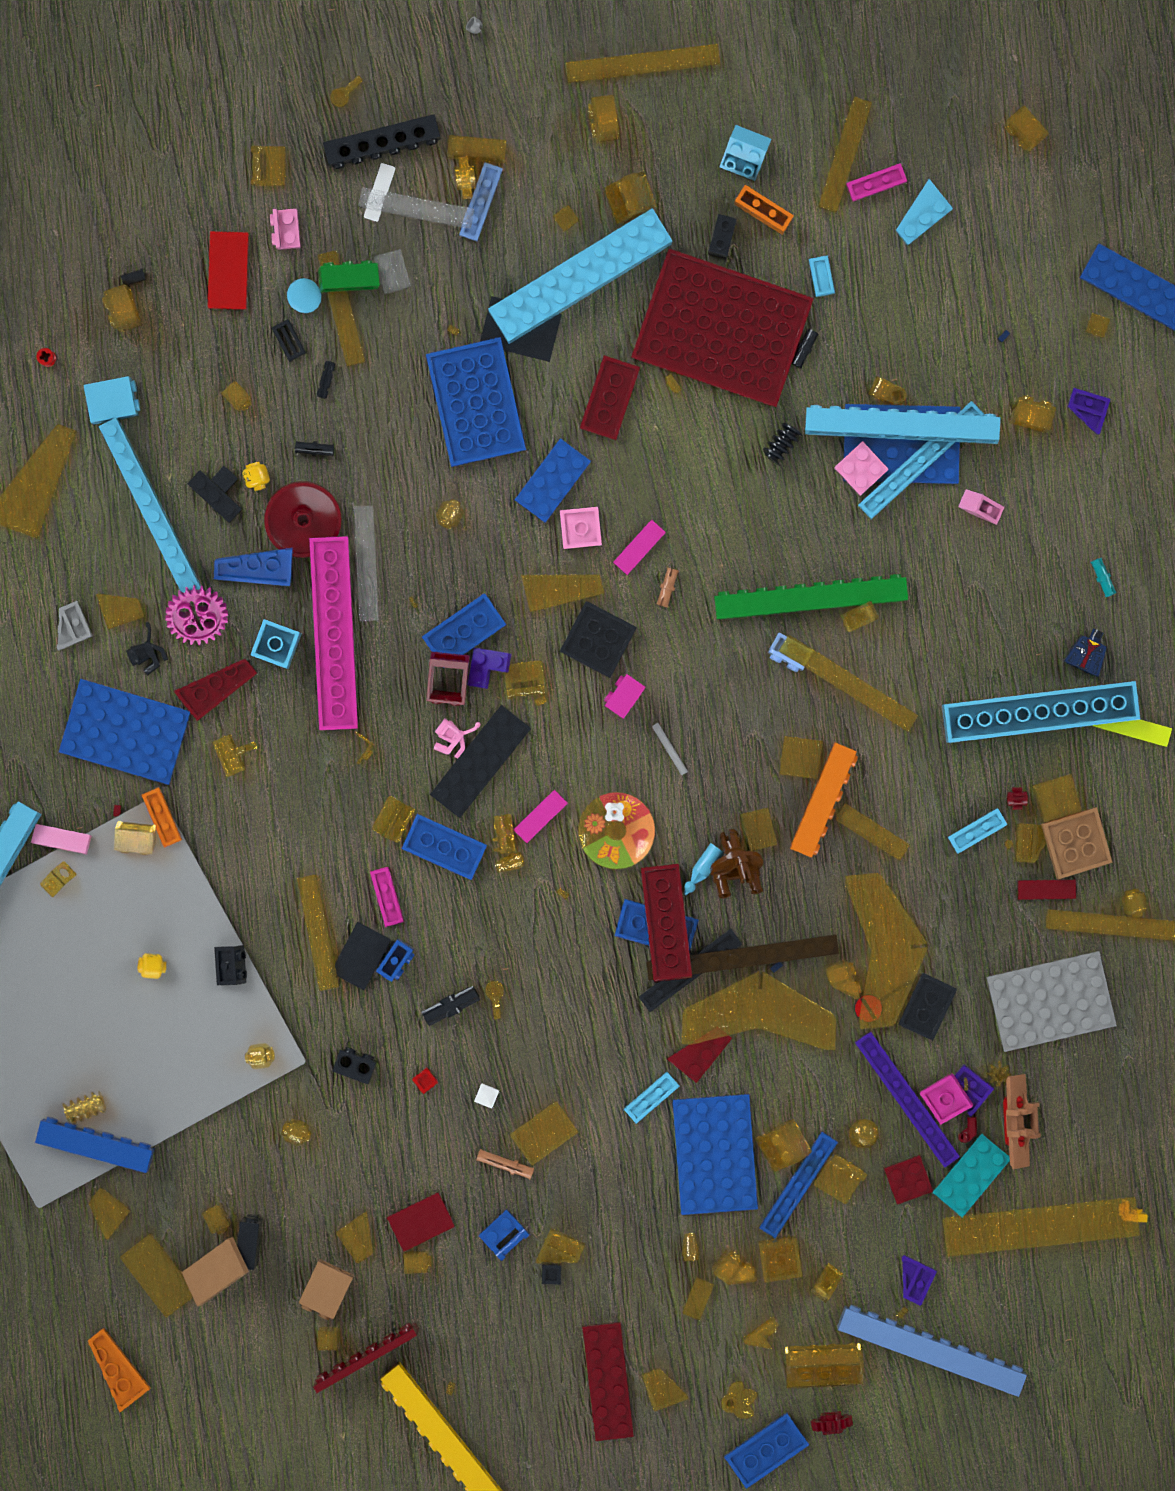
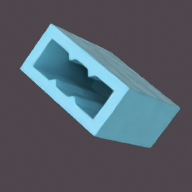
(111, 400)

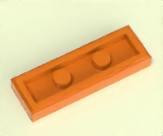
(161, 817)

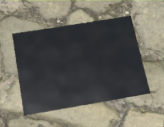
(534, 344)

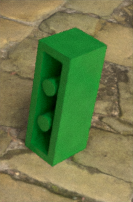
(348, 276)

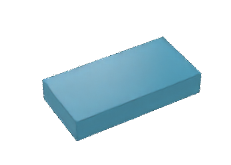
(821, 276)

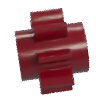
(1017, 798)

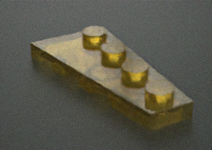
(554, 590)

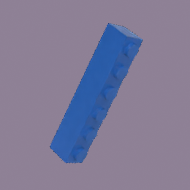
(95, 1145)

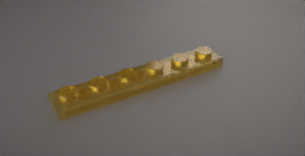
(318, 932)

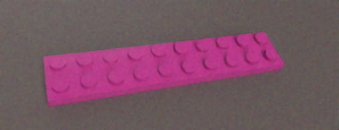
(333, 633)

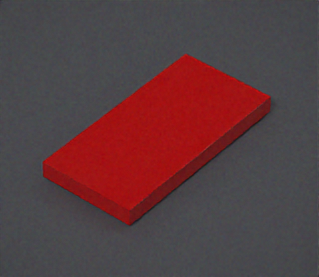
(228, 270)

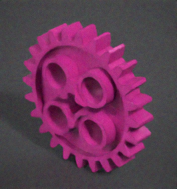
(180, 620)

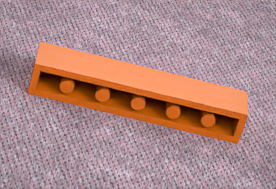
(823, 799)

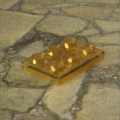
(544, 1133)

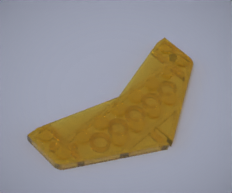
(891, 960)
(770, 1008)

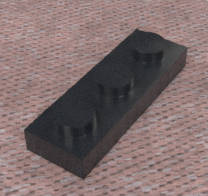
(214, 496)

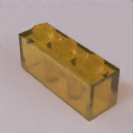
(477, 148)

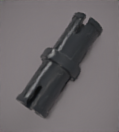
(804, 348)
(302, 447)

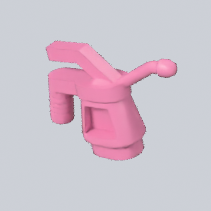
(448, 731)

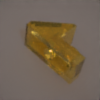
(757, 1336)

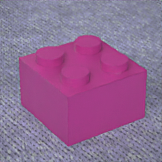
(624, 696)

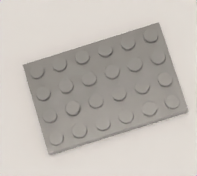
(1051, 1001)

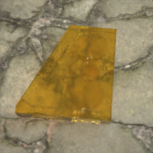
(119, 610)
(107, 1211)
(357, 1237)
(560, 1248)
(661, 1389)

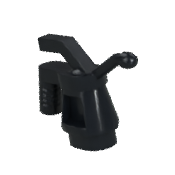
(142, 652)

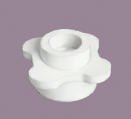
(610, 807)

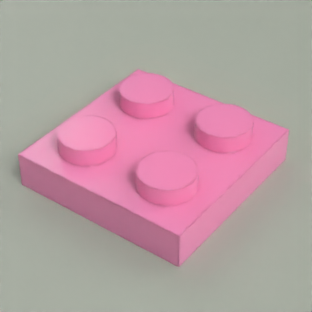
(861, 468)
(580, 527)

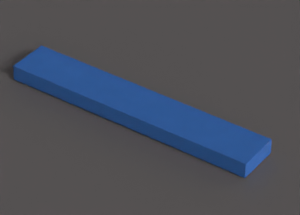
(798, 1185)

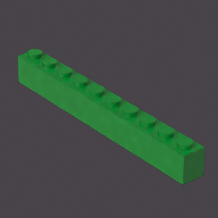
(810, 598)

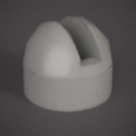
(474, 25)

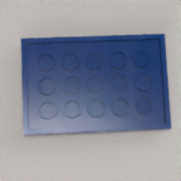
(475, 402)
(897, 451)
(124, 731)
(715, 1154)

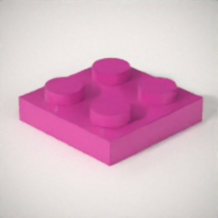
(946, 1098)

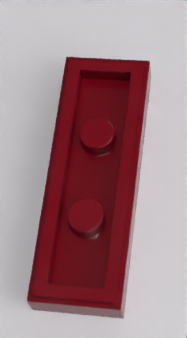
(1046, 889)

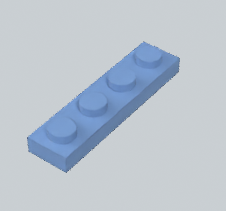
(482, 200)

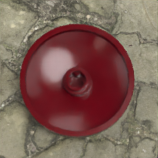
(300, 513)

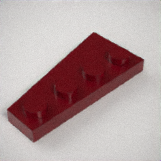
(210, 691)

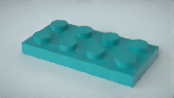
(972, 1175)

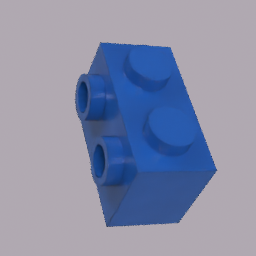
(395, 959)

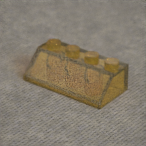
(824, 1365)

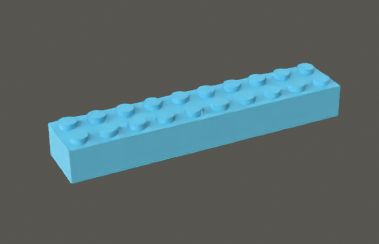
(580, 276)
(1041, 712)

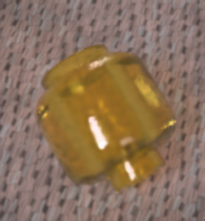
(449, 514)
(1134, 902)
(260, 1056)
(295, 1132)

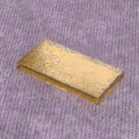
(157, 1275)

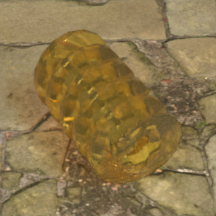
(84, 1108)

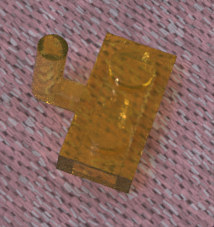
(230, 755)

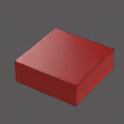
(425, 1080)

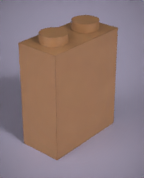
(326, 1289)

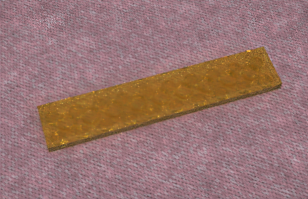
(1041, 1226)

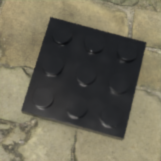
(598, 639)

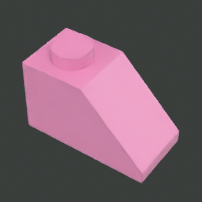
(981, 506)

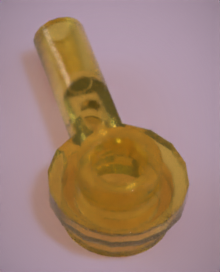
(340, 96)
(494, 991)

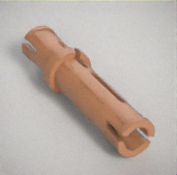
(505, 1164)

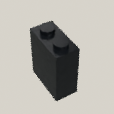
(249, 1239)

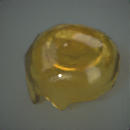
(863, 1133)

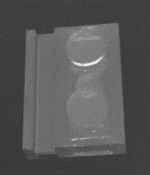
(392, 271)

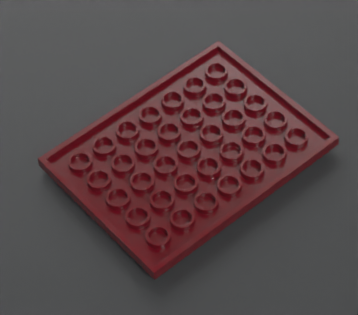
(722, 328)

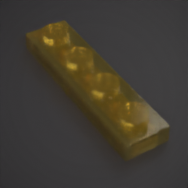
(872, 832)

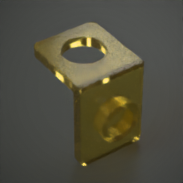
(368, 752)
(55, 881)

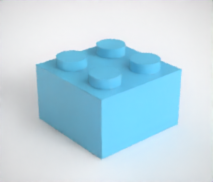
(276, 644)

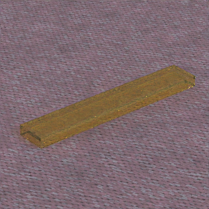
(845, 154)
(344, 318)

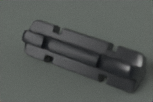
(325, 380)

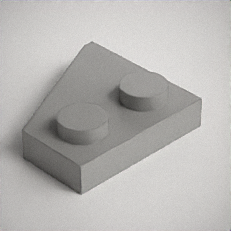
(72, 626)

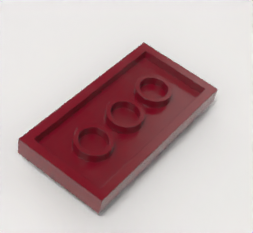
(609, 397)

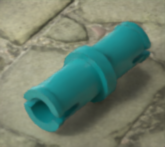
(1103, 577)

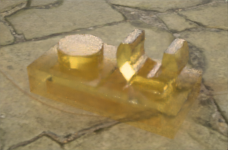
(505, 834)

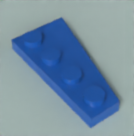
(263, 567)

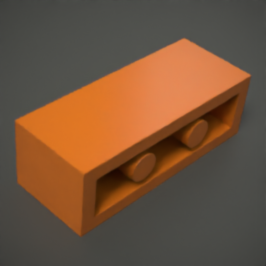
(763, 209)

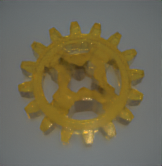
(465, 177)

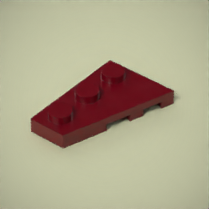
(698, 1057)

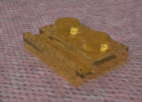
(759, 829)

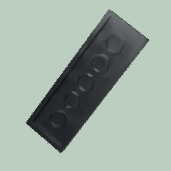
(480, 761)

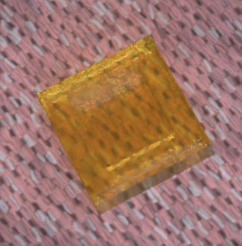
(566, 218)
(673, 385)

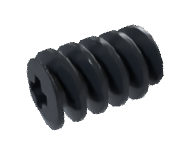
(781, 443)

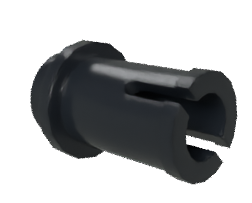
(133, 277)

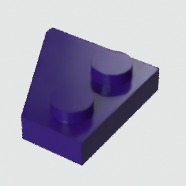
(1089, 408)
(977, 1087)

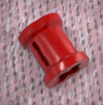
(51, 360)

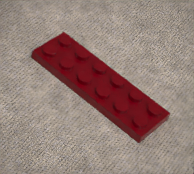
(666, 922)
(360, 1360)
(607, 1381)

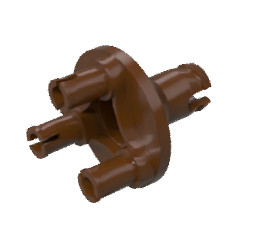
(736, 865)

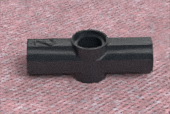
(450, 1005)

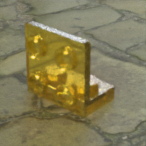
(839, 1178)

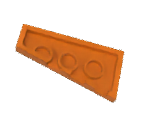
(121, 1376)

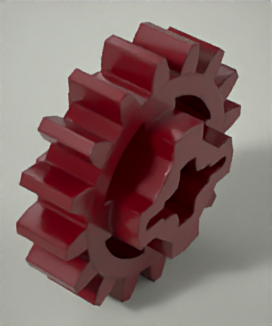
(831, 1422)

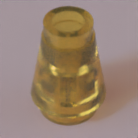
(510, 862)
(690, 1248)

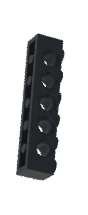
(371, 137)

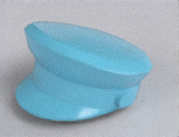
(304, 295)

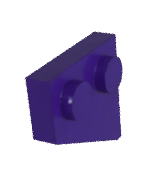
(916, 1280)

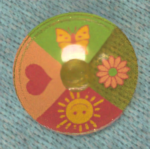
(616, 842)

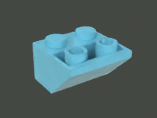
(745, 152)

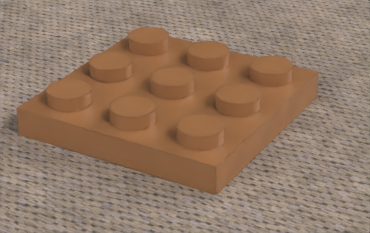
(1076, 843)

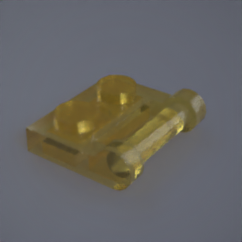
(274, 166)
(523, 673)

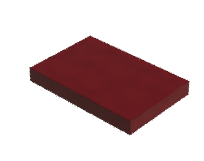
(420, 1221)

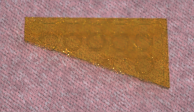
(31, 491)

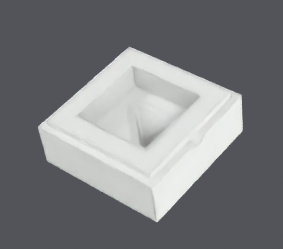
(486, 1095)

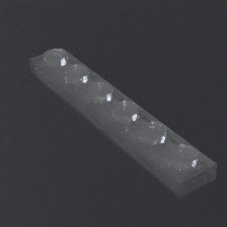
(416, 208)

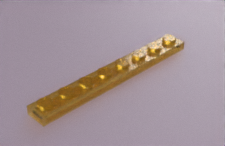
(643, 63)
(848, 683)
(1110, 924)

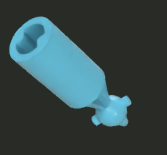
(702, 867)

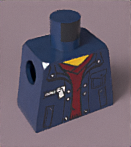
(1087, 653)

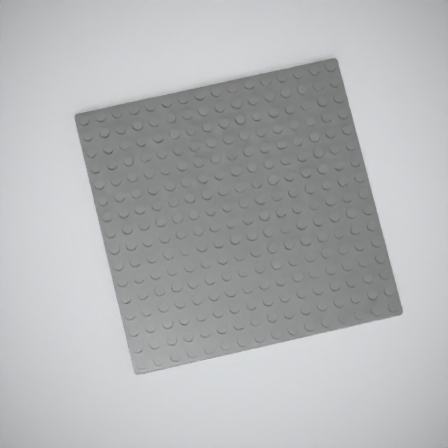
(89, 1022)

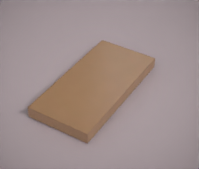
(215, 1271)

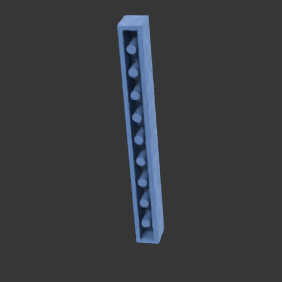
(932, 1351)

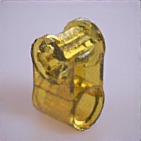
(883, 390)

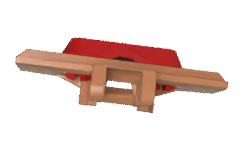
(1016, 1135)

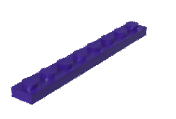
(907, 1099)

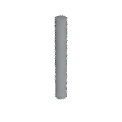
(669, 748)

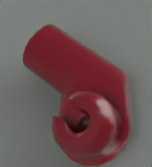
(969, 1132)

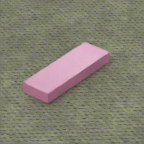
(61, 839)

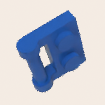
(499, 1230)

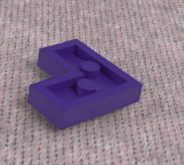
(483, 662)

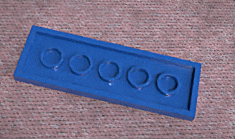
(1131, 285)

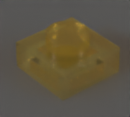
(1097, 325)

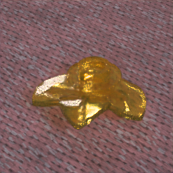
(742, 1400)

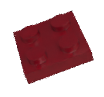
(908, 1179)

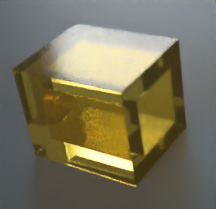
(237, 396)
(216, 1219)
(417, 1262)
(328, 1338)

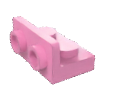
(286, 229)

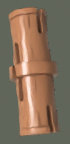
(667, 587)

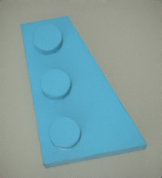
(924, 213)

